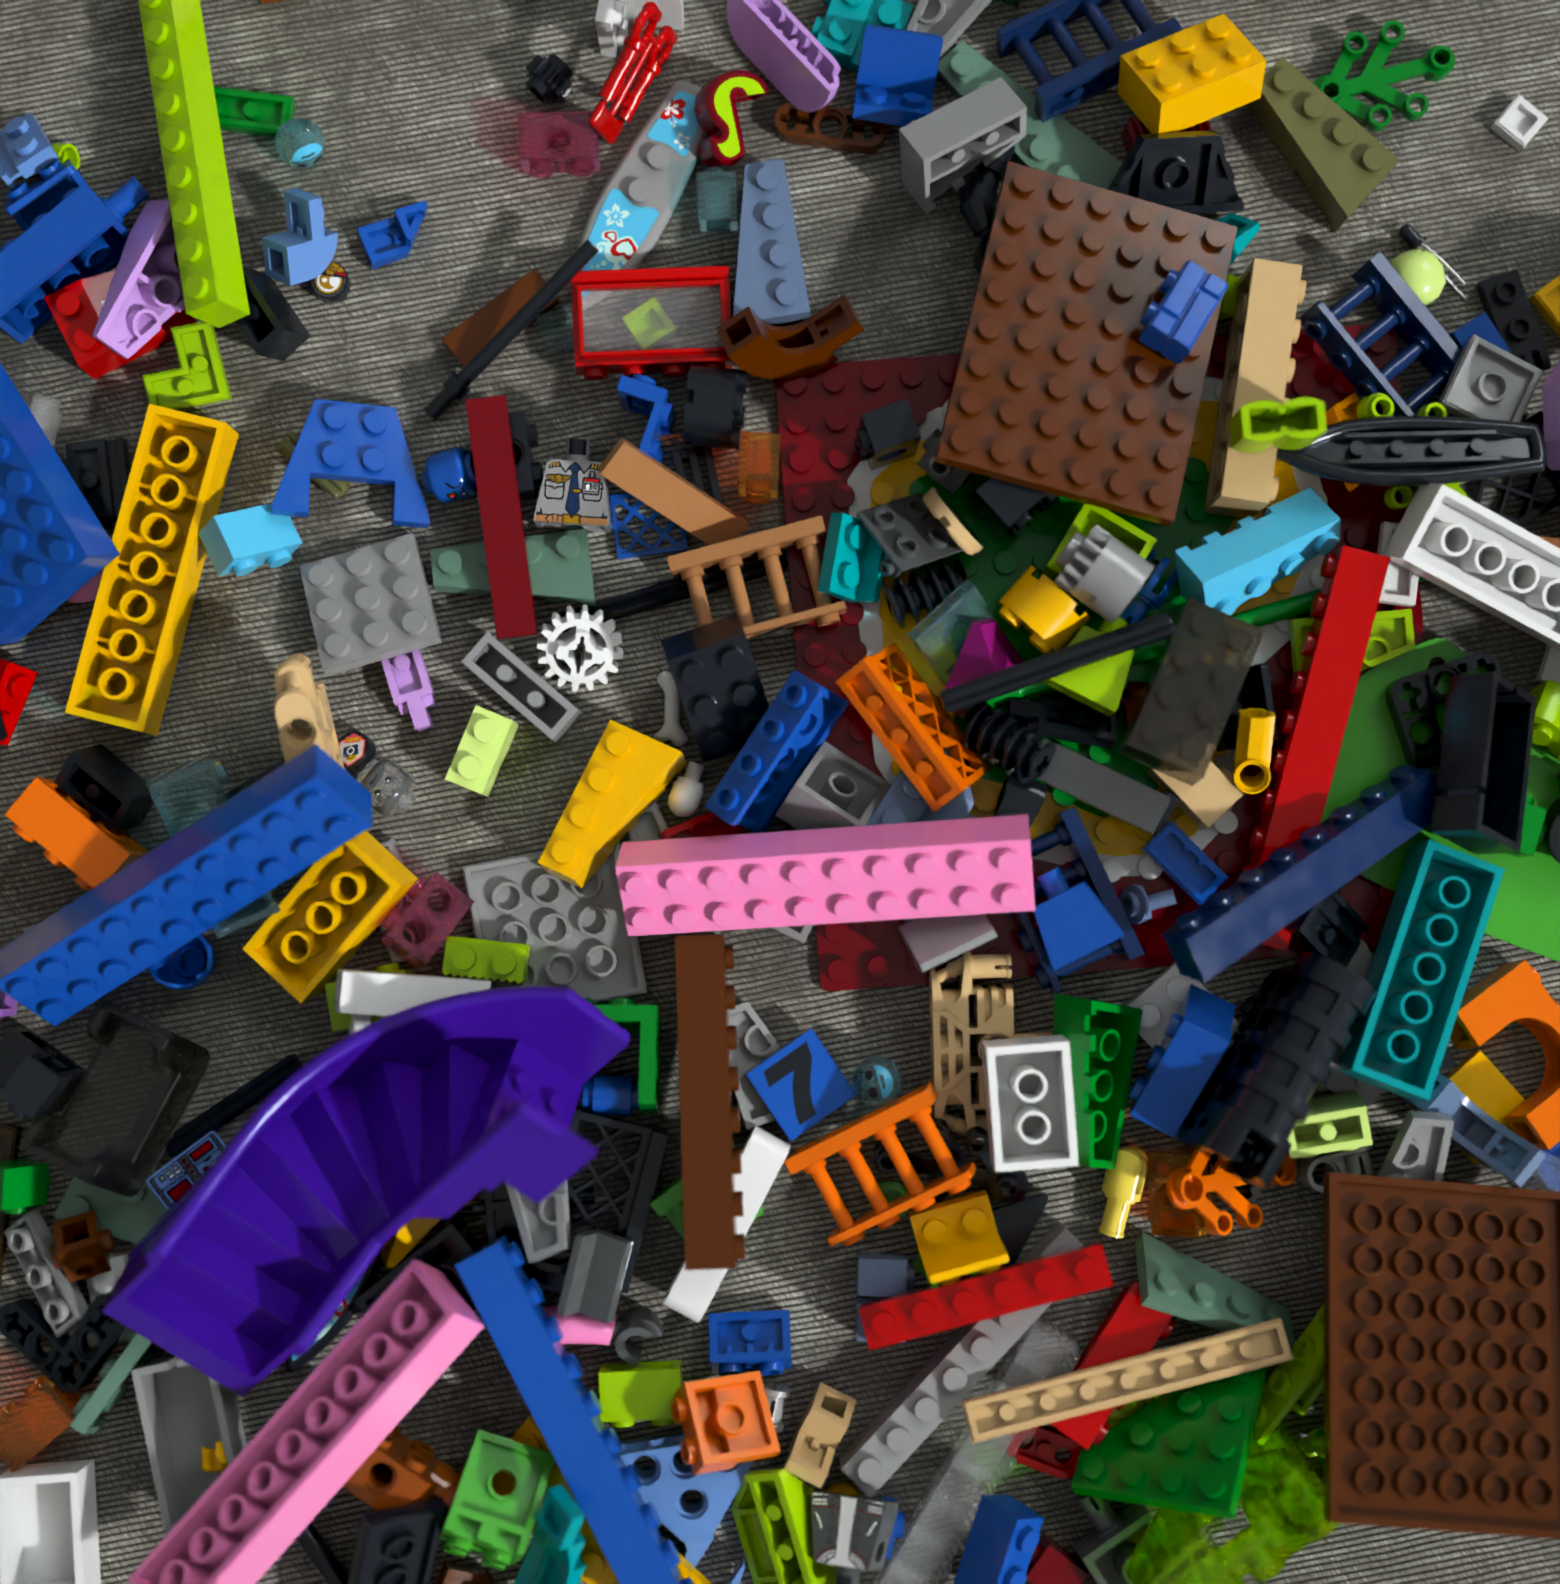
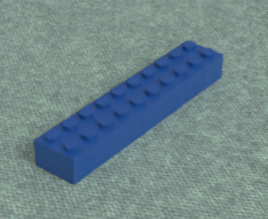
(185, 886)

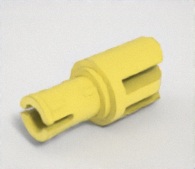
(1123, 1188)

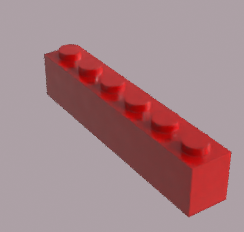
(985, 1295)

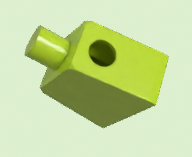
(1099, 683)

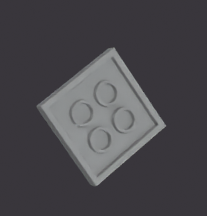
(370, 604)

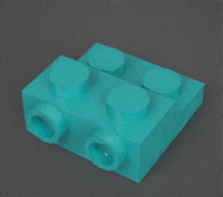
(845, 23)

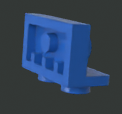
(750, 1342)

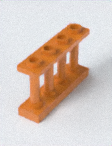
(882, 1126)

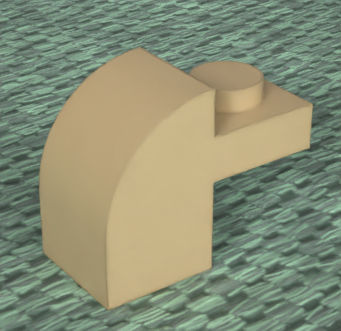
(819, 1434)

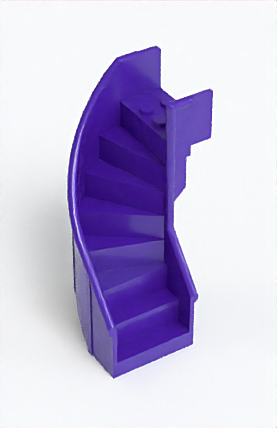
(348, 1154)

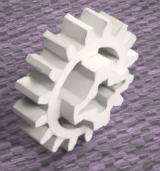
(564, 646)

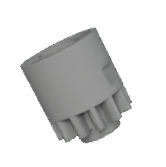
(1102, 572)

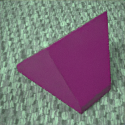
(983, 653)

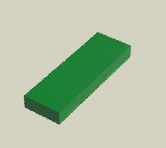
(252, 111)

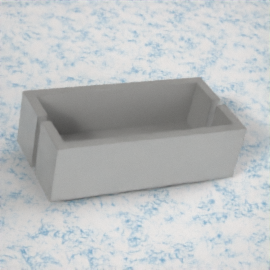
(179, 1416)

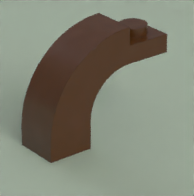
(791, 349)

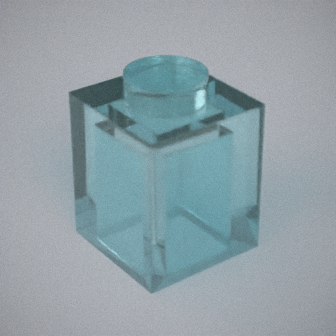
(717, 200)

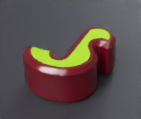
(719, 117)

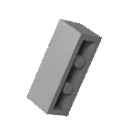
(522, 687)

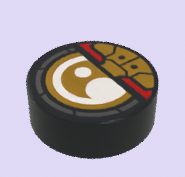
(332, 284)

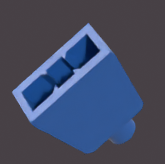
(1073, 920)

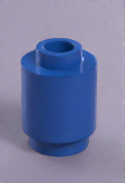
(610, 1095)

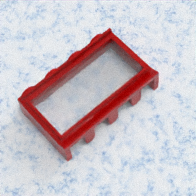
(649, 320)

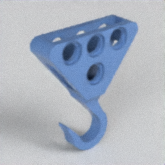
(670, 1478)

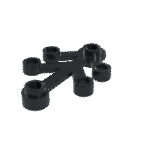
(988, 1178)

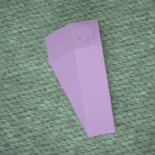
(145, 284)

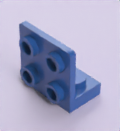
(896, 75)

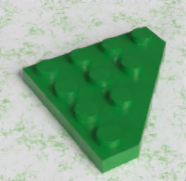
(1179, 1449)

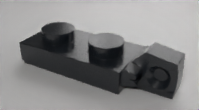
(1065, 720)

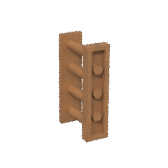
(768, 547)

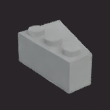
(957, 138)

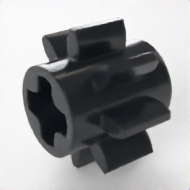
(549, 79)

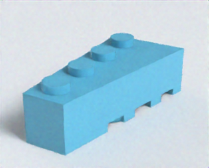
(1257, 552)

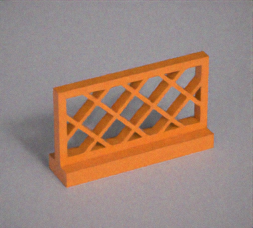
(897, 725)

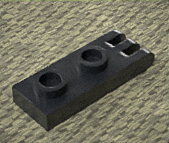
(1512, 315)

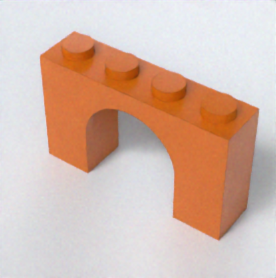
(1518, 996)

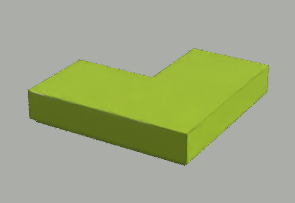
(201, 373)

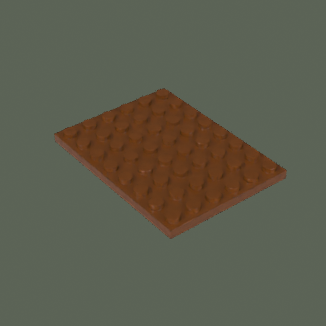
(1052, 356)
(1441, 1356)

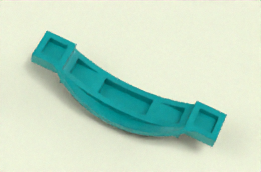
(556, 1542)

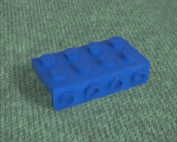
(777, 753)

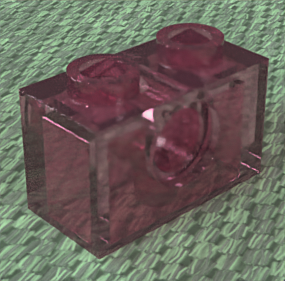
(544, 129)

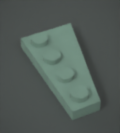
(557, 566)
(1199, 1293)
(112, 1387)

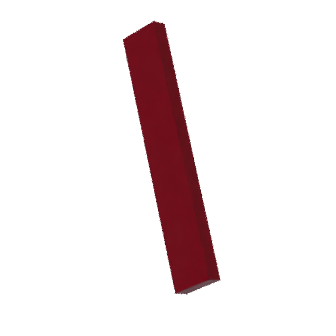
(501, 517)

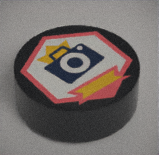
(356, 751)

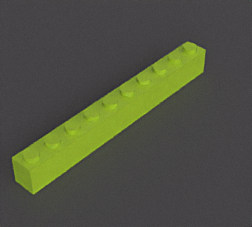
(194, 161)

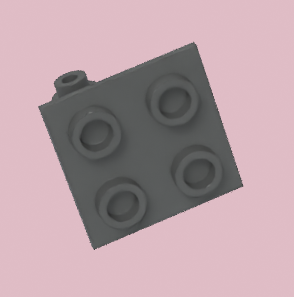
(907, 535)

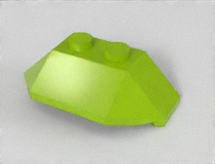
(776, 1529)

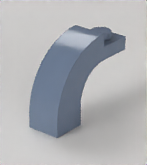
(1480, 1134)

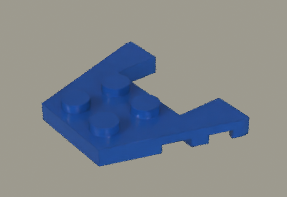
(355, 446)

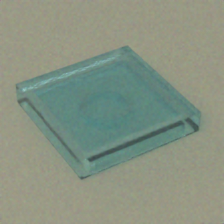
(945, 629)

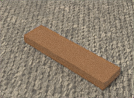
(670, 494)

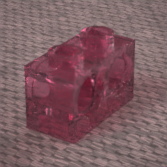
(432, 925)

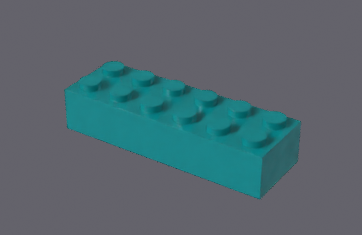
(1421, 969)

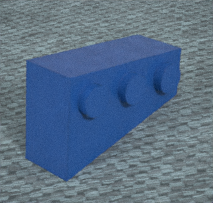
(1183, 1061)

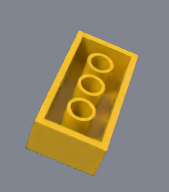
(329, 915)

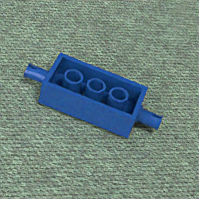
(61, 246)

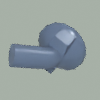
(1139, 904)

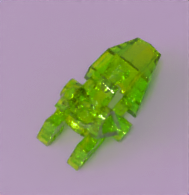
(1283, 1512)

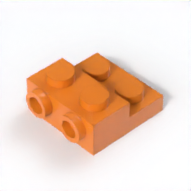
(724, 1422)

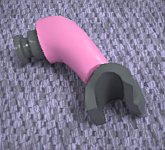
(587, 1330)

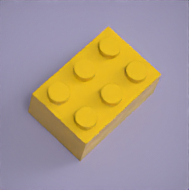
(1191, 76)

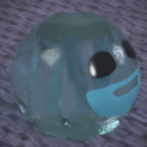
(300, 143)
(876, 1081)

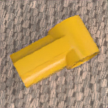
(1253, 747)

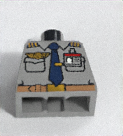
(574, 493)

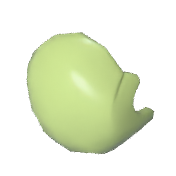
(1422, 273)

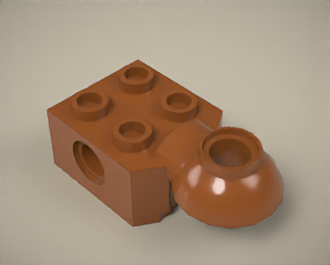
(410, 1477)

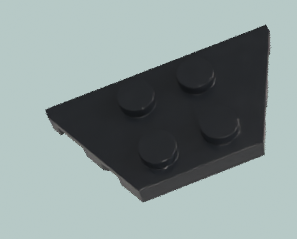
(1180, 172)

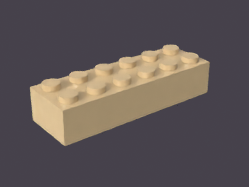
(1253, 371)

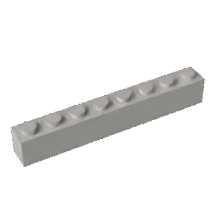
(941, 1384)

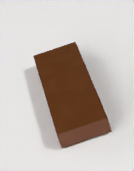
(481, 327)

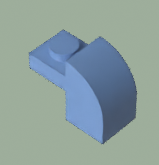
(305, 246)

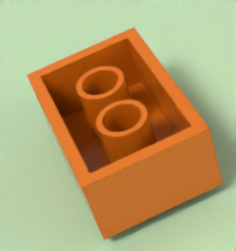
(71, 834)

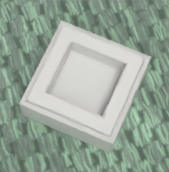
(1519, 123)

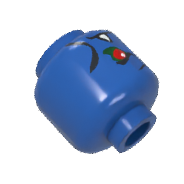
(450, 475)

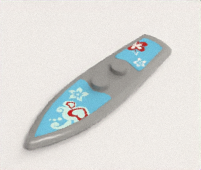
(646, 183)

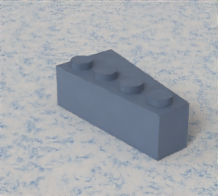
(769, 254)

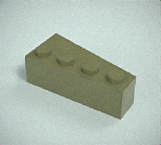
(1321, 142)

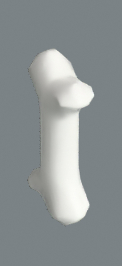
(671, 728)

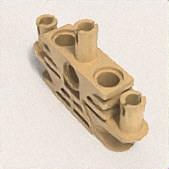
(303, 711)
(951, 1033)

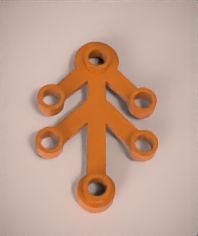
(1188, 1190)

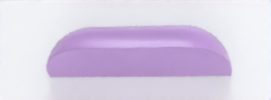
(784, 52)

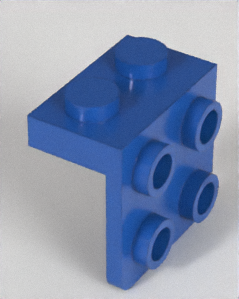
(644, 398)

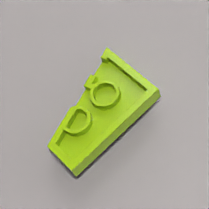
(1390, 637)

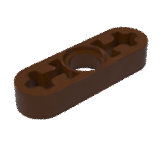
(839, 142)

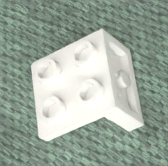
(614, 15)

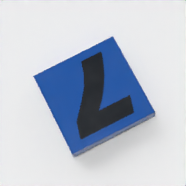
(800, 1084)

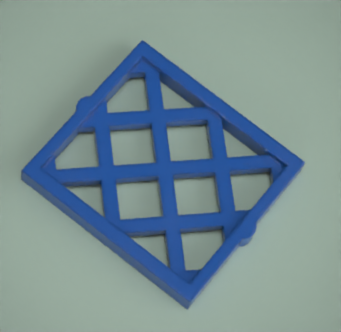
(652, 550)

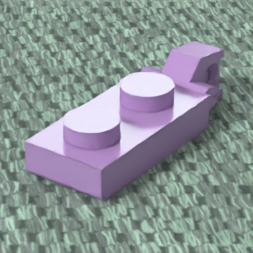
(411, 687)

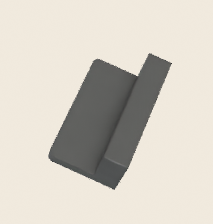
(595, 1275)

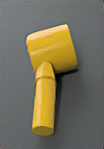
(213, 1459)

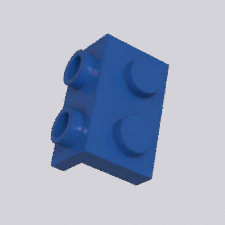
(44, 194)

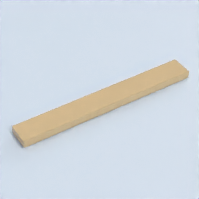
(1126, 1380)

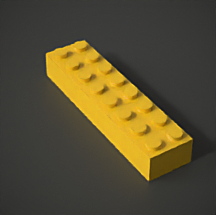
(155, 577)

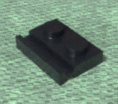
(100, 473)
(1330, 929)

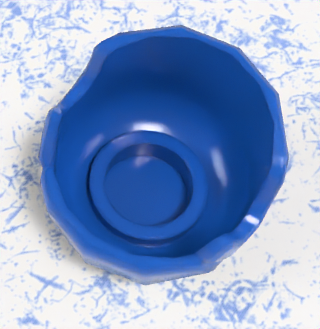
(186, 966)

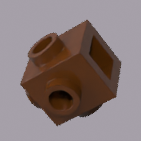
(82, 1246)

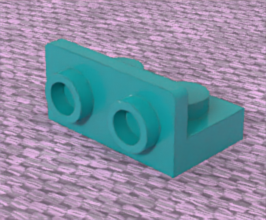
(851, 561)

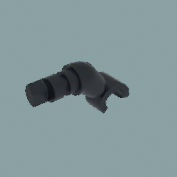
(980, 200)

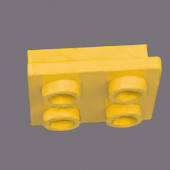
(958, 1238)

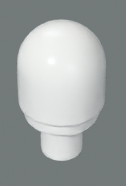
(686, 792)

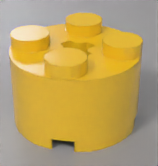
(1042, 610)

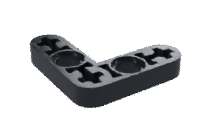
(1424, 698)
(17, 1326)

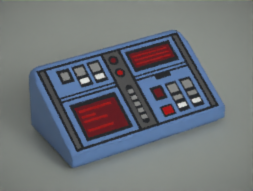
(185, 1169)

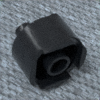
(714, 407)

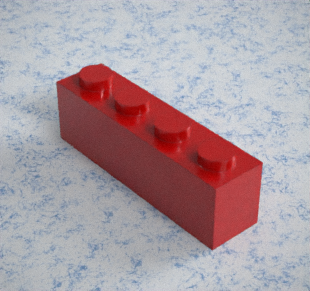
(1123, 1333)

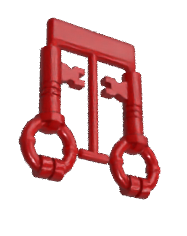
(613, 88)

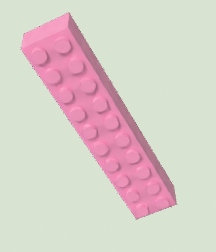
(827, 875)
(318, 1435)

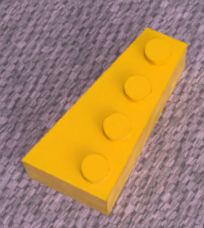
(610, 797)

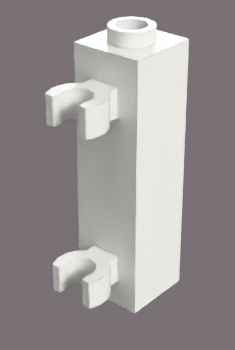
(388, 993)

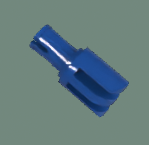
(1145, 598)

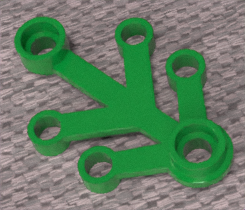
(1376, 81)

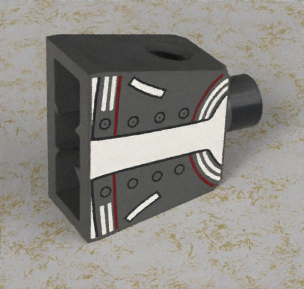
(851, 1533)

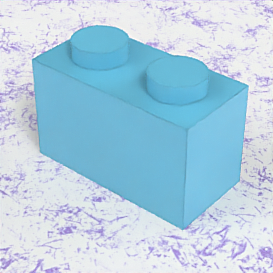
(249, 539)

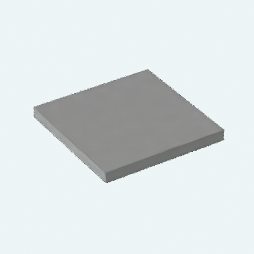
(572, 931)

